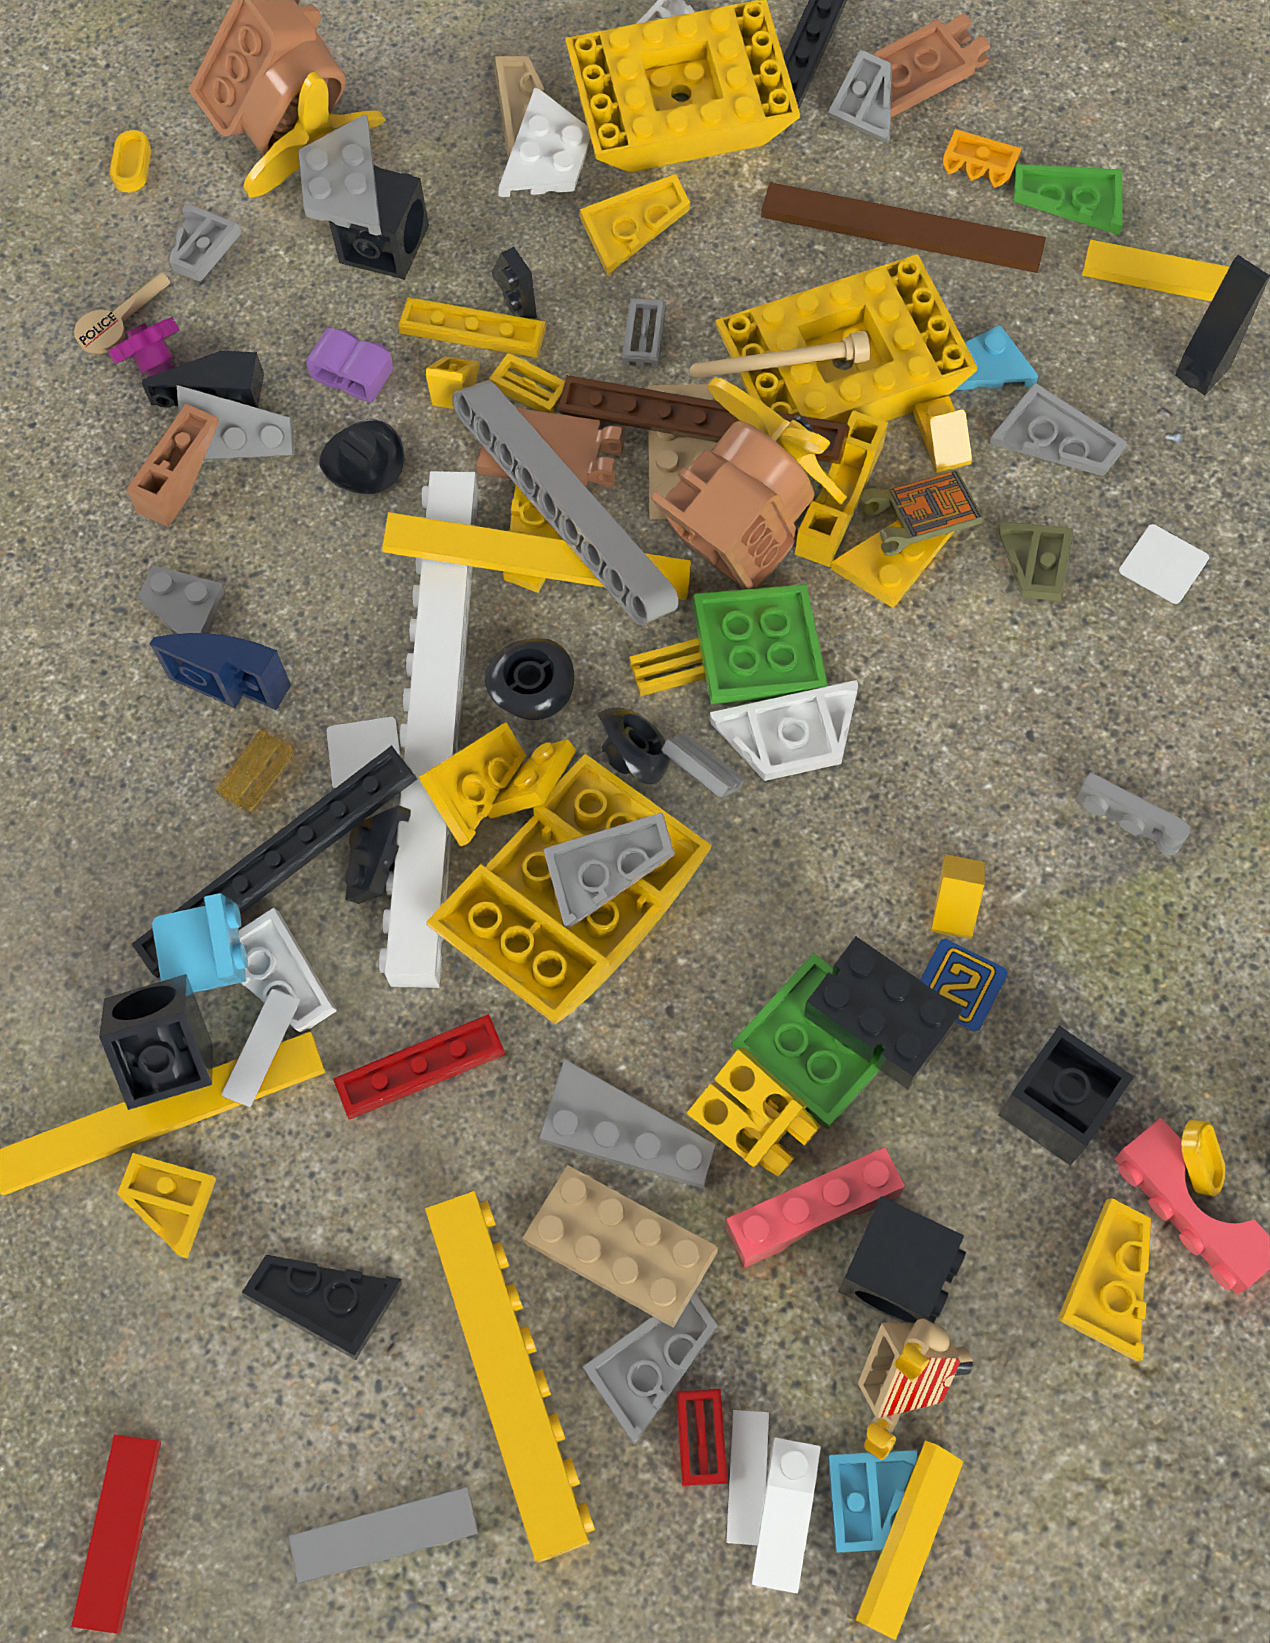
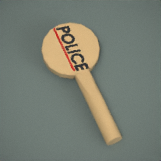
(105, 329)

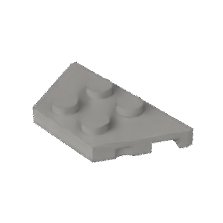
(341, 177)

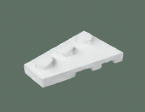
(280, 965)

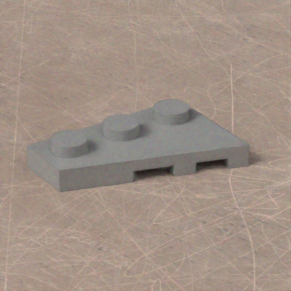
(241, 428)
(1058, 433)
(605, 863)
(648, 1364)

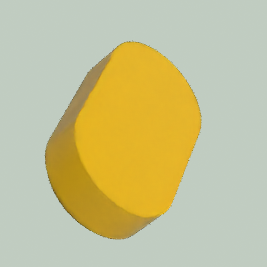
(130, 161)
(1203, 1157)

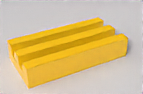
(524, 389)
(664, 654)

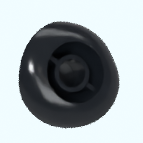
(363, 457)
(531, 678)
(634, 745)

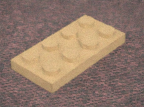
(673, 452)
(620, 1245)

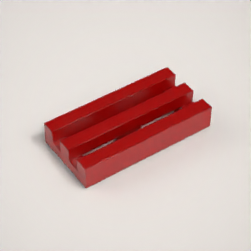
(704, 1477)

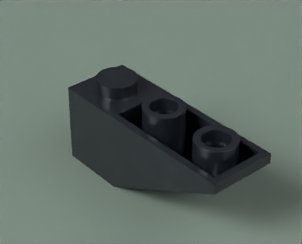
(221, 374)

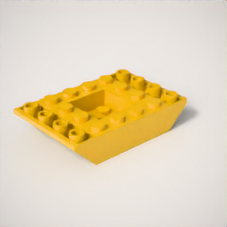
(716, 56)
(909, 332)

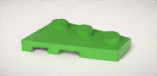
(1073, 193)

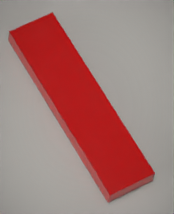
(418, 1066)
(116, 1534)

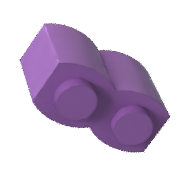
(350, 364)

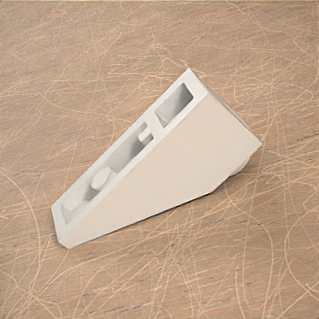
(786, 1515)

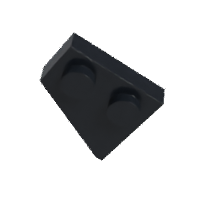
(516, 283)
(372, 854)

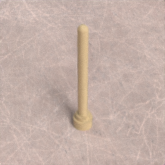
(852, 348)

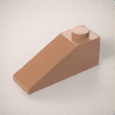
(173, 466)

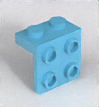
(202, 944)

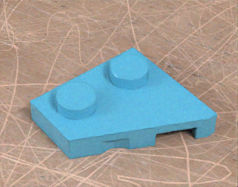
(997, 362)

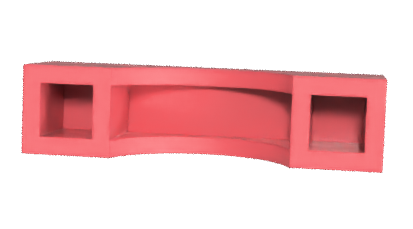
(826, 1199)
(1233, 1250)

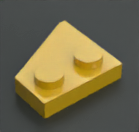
(167, 1199)

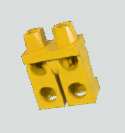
(760, 1125)

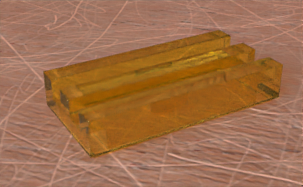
(272, 744)

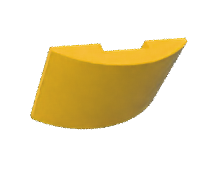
(509, 909)

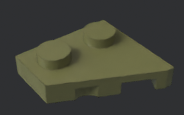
(1037, 557)

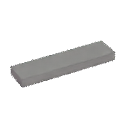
(383, 1535)

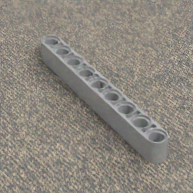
(565, 503)

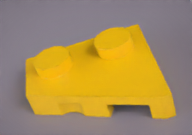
(534, 779)

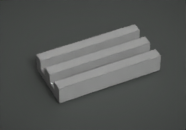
(642, 356)
(703, 765)

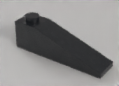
(1223, 326)

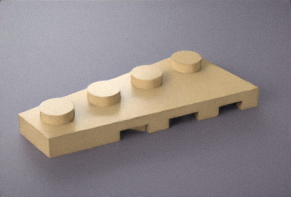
(515, 86)

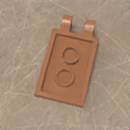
(932, 61)
(574, 441)

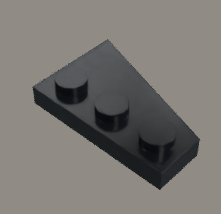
(322, 1301)

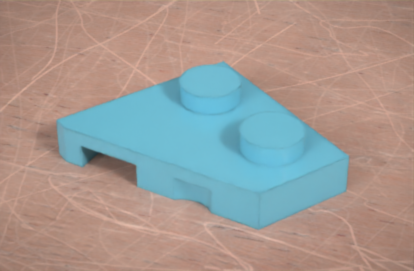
(866, 1497)

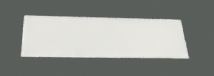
(260, 1047)
(747, 1476)

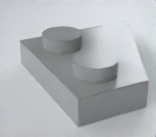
(866, 97)
(201, 242)
(181, 600)

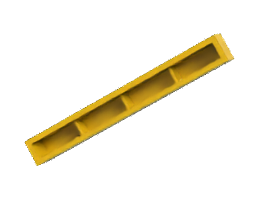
(508, 1379)

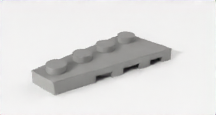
(614, 1127)

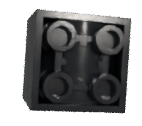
(401, 223)
(156, 1042)
(1065, 1095)
(903, 1264)

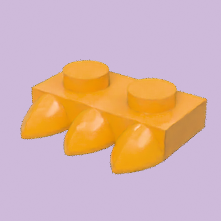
(981, 157)

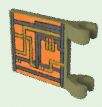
(923, 509)

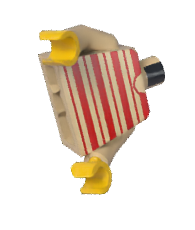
(905, 1372)

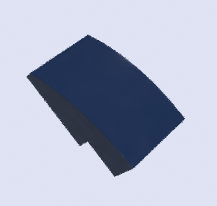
(223, 667)

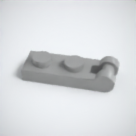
(1134, 814)

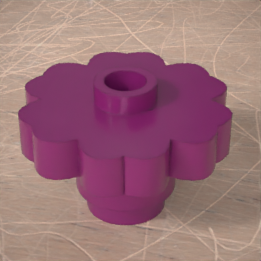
(147, 347)

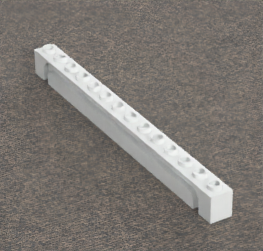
(429, 738)

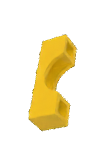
(826, 518)

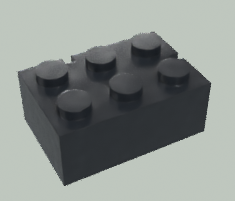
(881, 1004)

